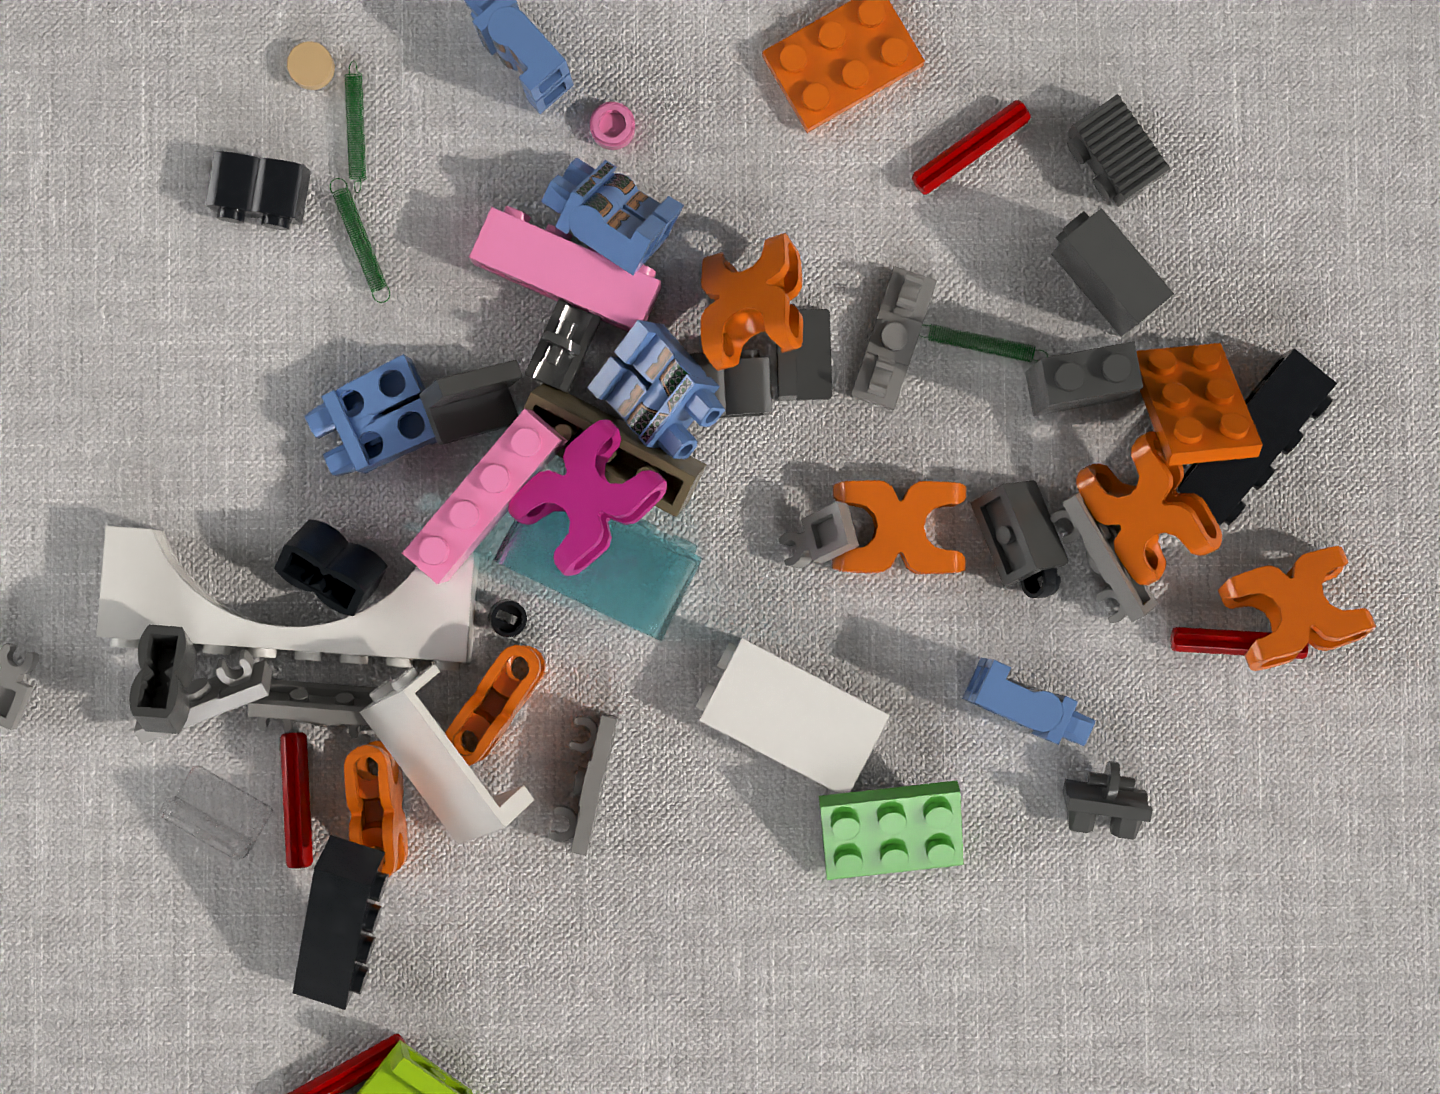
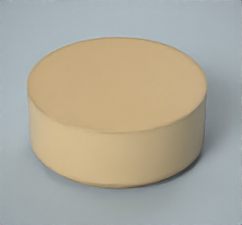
(310, 65)

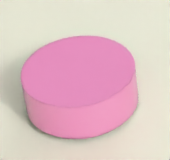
(612, 125)

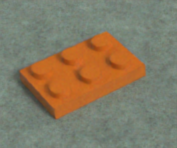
(842, 60)
(1196, 405)

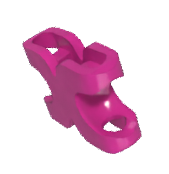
(587, 497)

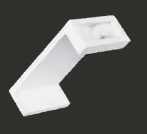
(792, 716)
(435, 763)

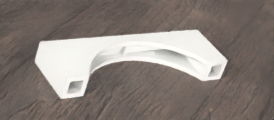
(416, 621)

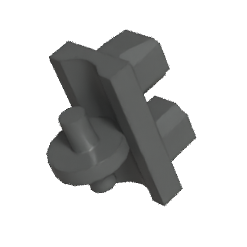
(563, 346)
(1107, 796)

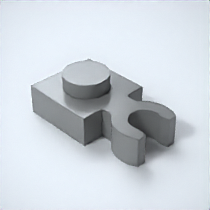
(825, 536)
(14, 692)

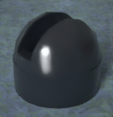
(1050, 584)
(503, 627)

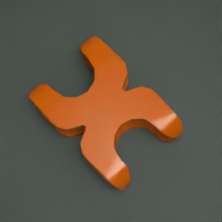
(751, 302)
(1148, 510)
(899, 527)
(1296, 608)
(496, 702)
(377, 803)

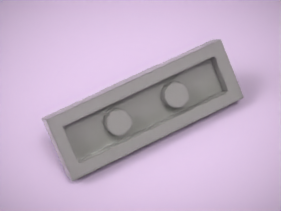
(893, 338)
(1133, 598)
(222, 693)
(312, 703)
(588, 783)

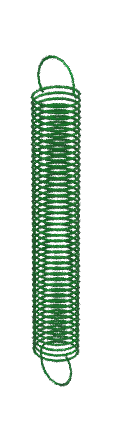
(353, 103)
(364, 237)
(977, 348)

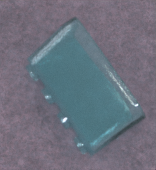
(633, 581)

